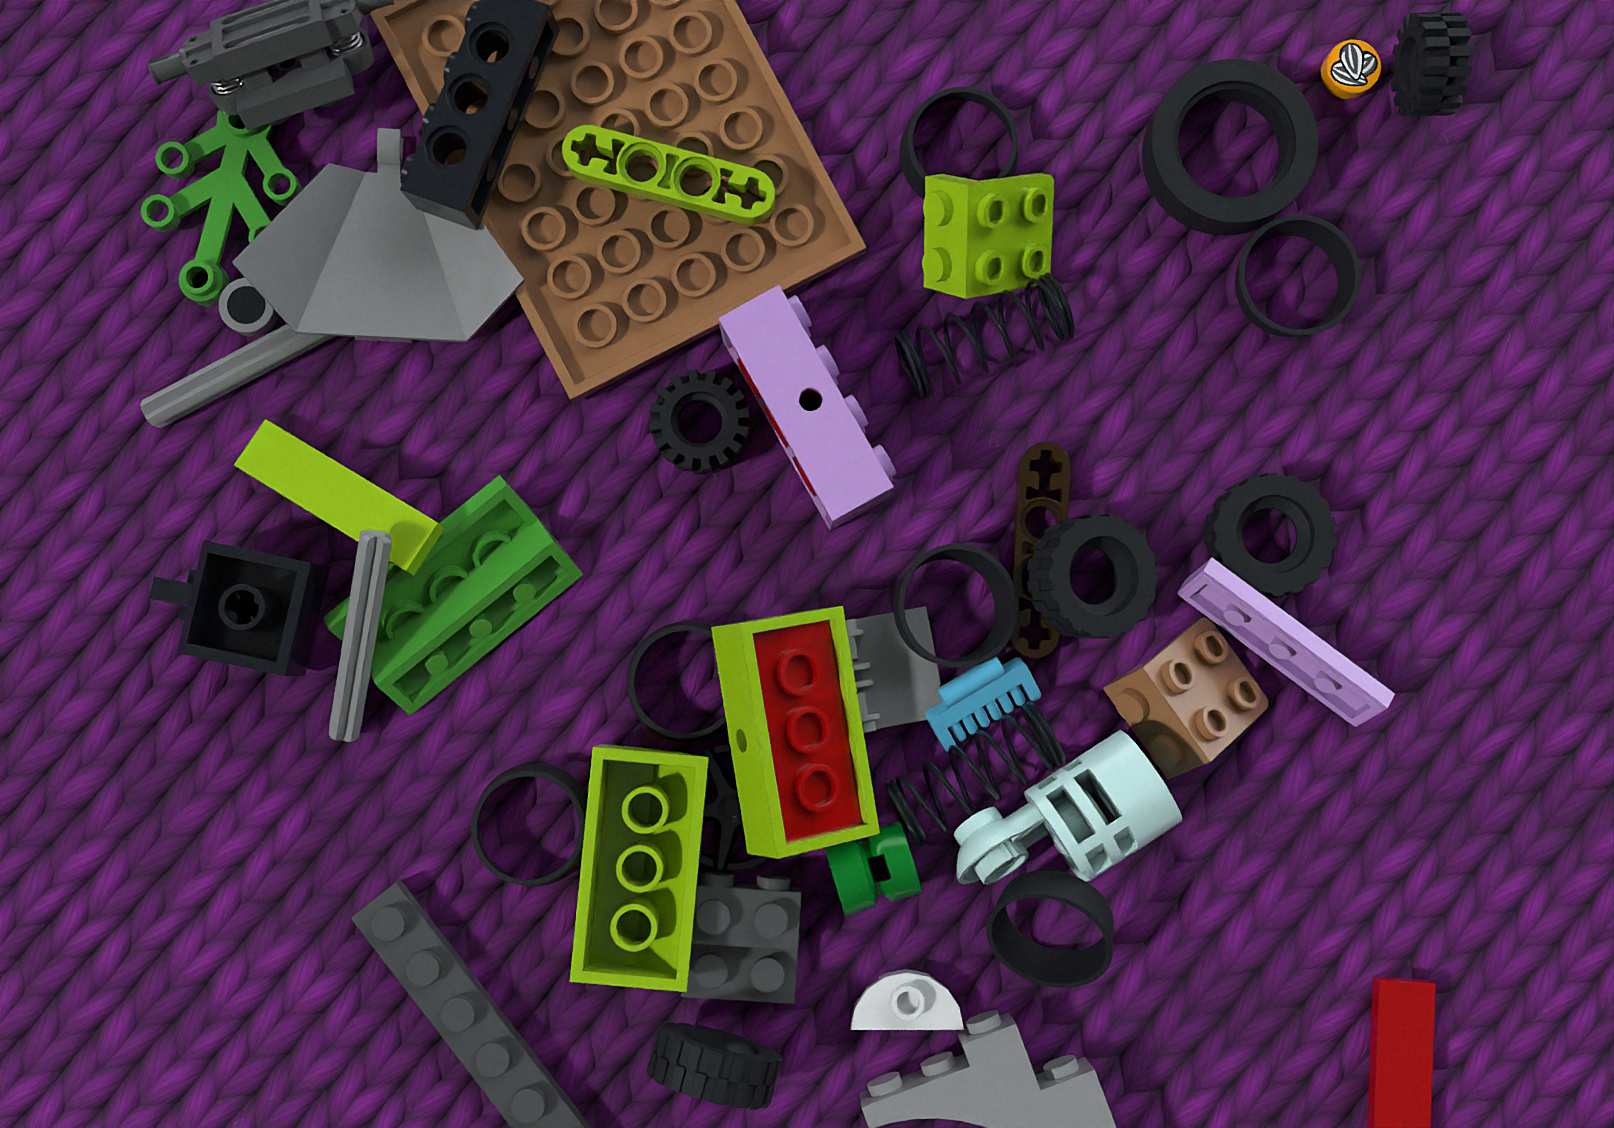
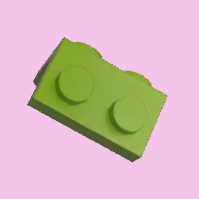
(986, 233)

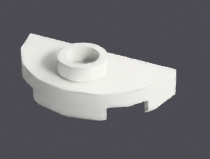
(906, 1002)

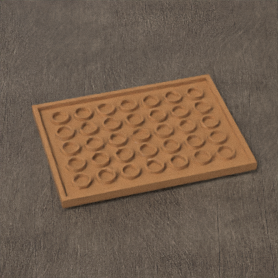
(610, 271)

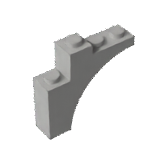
(991, 1085)

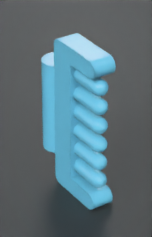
(978, 689)

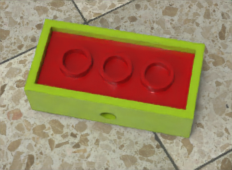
(795, 732)

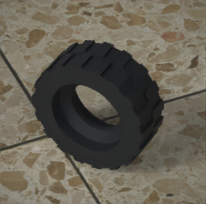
(1300, 504)
(1132, 568)
(714, 1065)

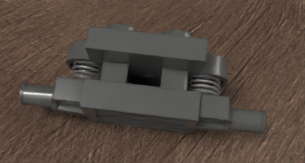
(276, 57)

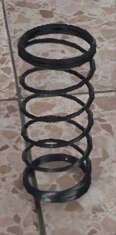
(913, 360)
(1048, 750)

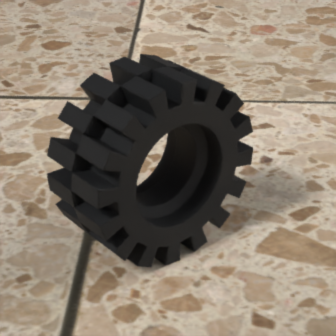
(1431, 64)
(689, 390)

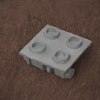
(889, 677)

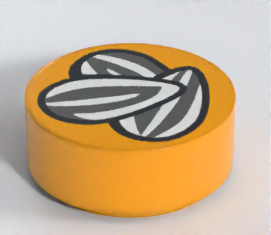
(1350, 69)

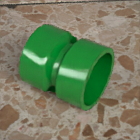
(854, 877)

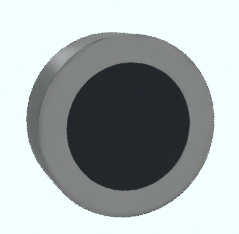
(246, 309)

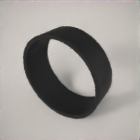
(912, 170)
(1337, 248)
(1003, 595)
(692, 737)
(564, 781)
(1041, 963)

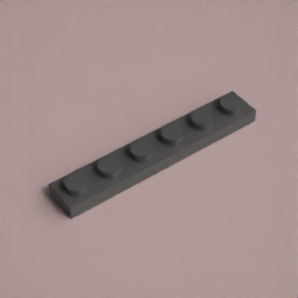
(464, 1013)

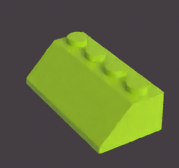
(639, 868)

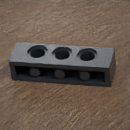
(464, 189)

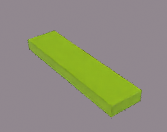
(337, 494)

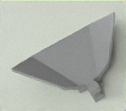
(371, 265)

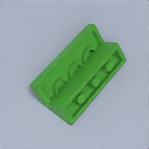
(467, 596)

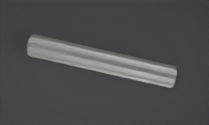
(227, 374)
(360, 635)

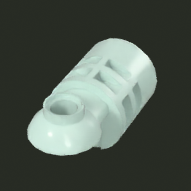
(1067, 813)

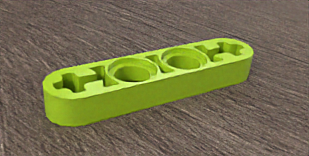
(671, 167)

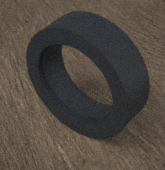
(1269, 95)

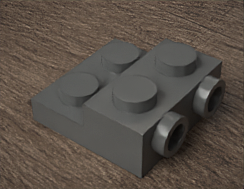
(744, 939)

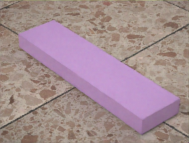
(1285, 643)

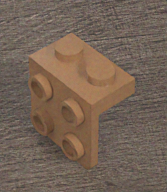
(1188, 699)

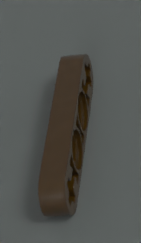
(1024, 542)

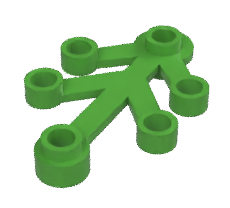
(224, 190)

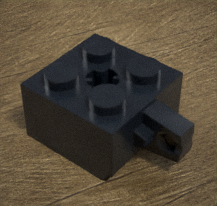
(217, 603)

